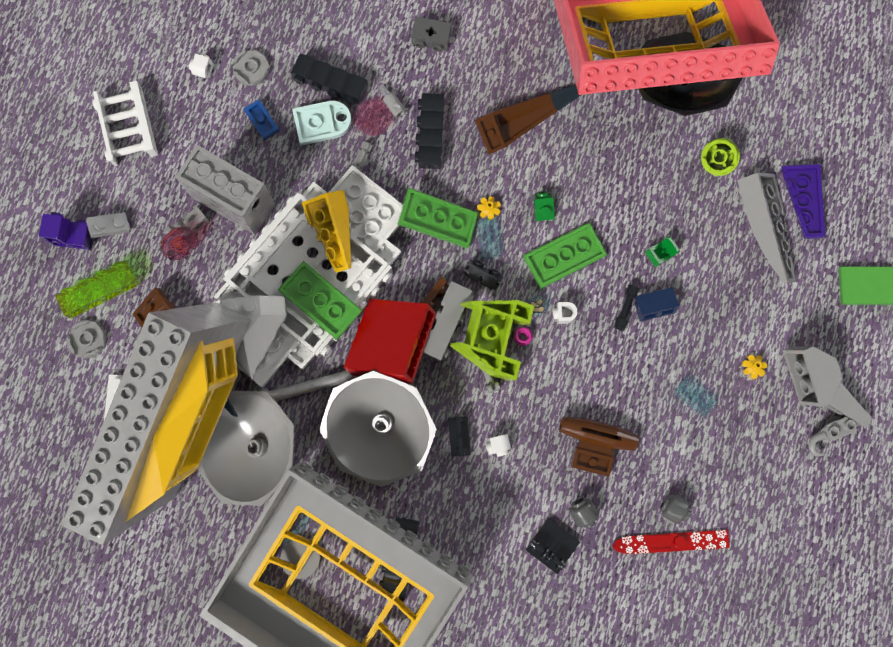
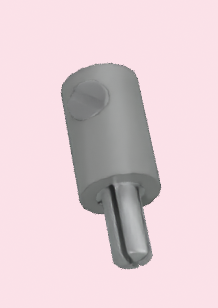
(393, 103)

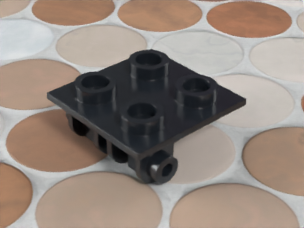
(552, 546)

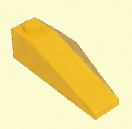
(331, 221)

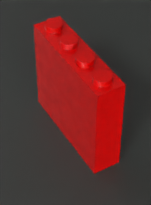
(390, 339)

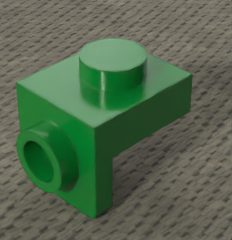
(543, 206)
(662, 251)

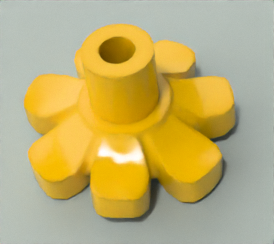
(489, 208)
(754, 366)

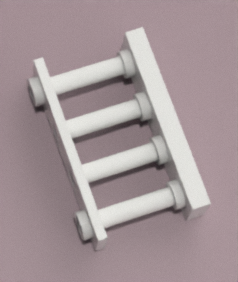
(143, 127)

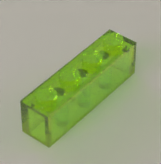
(97, 289)

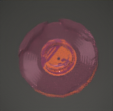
(377, 120)
(178, 243)

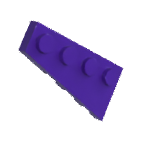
(806, 194)

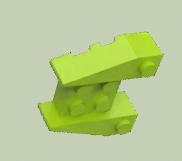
(489, 335)

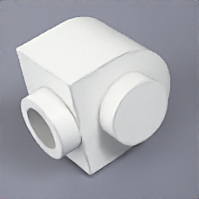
(201, 65)
(564, 312)
(498, 445)

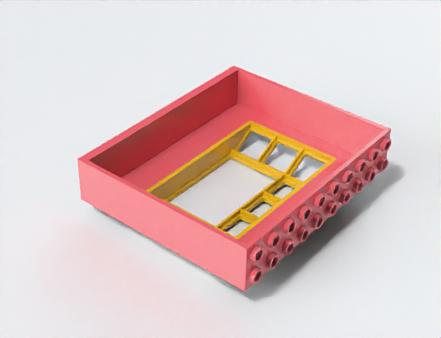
(746, 26)

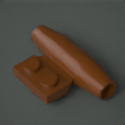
(596, 444)

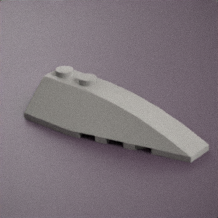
(765, 212)

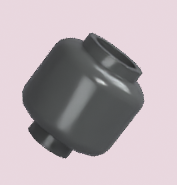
(675, 509)
(584, 512)

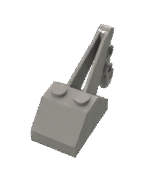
(819, 384)

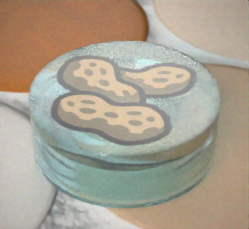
(540, 306)

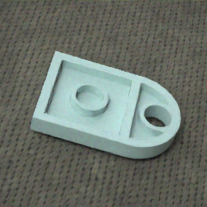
(320, 122)

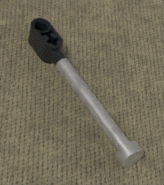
(310, 386)

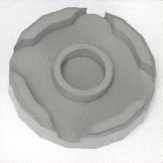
(255, 71)
(86, 339)
(293, 552)

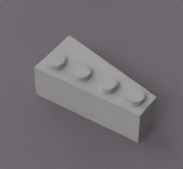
(446, 320)

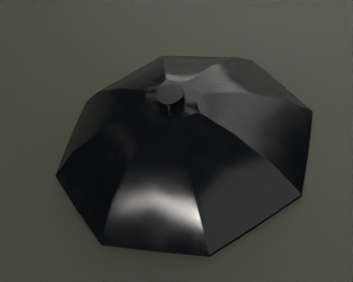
(689, 97)

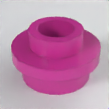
(527, 332)

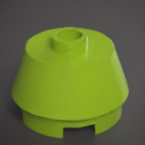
(720, 156)

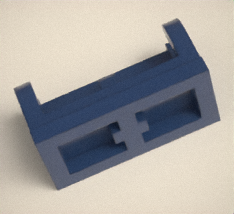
(656, 304)

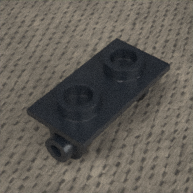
(490, 276)
(459, 436)

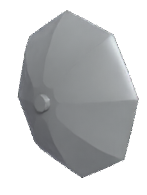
(378, 428)
(249, 451)

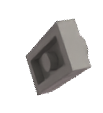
(108, 225)

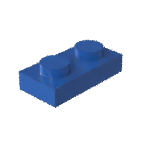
(261, 119)

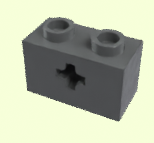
(425, 27)

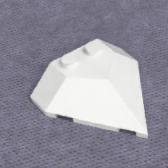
(266, 317)

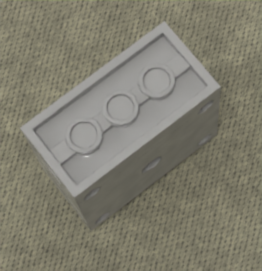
(226, 189)

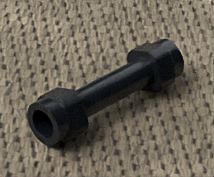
(621, 322)

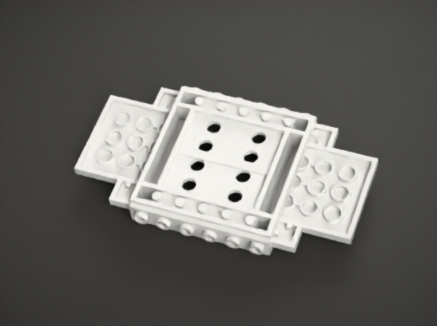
(371, 222)

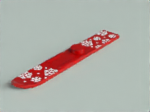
(672, 542)

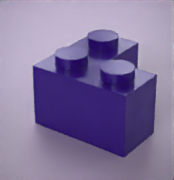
(64, 233)

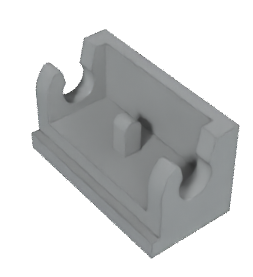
(195, 220)

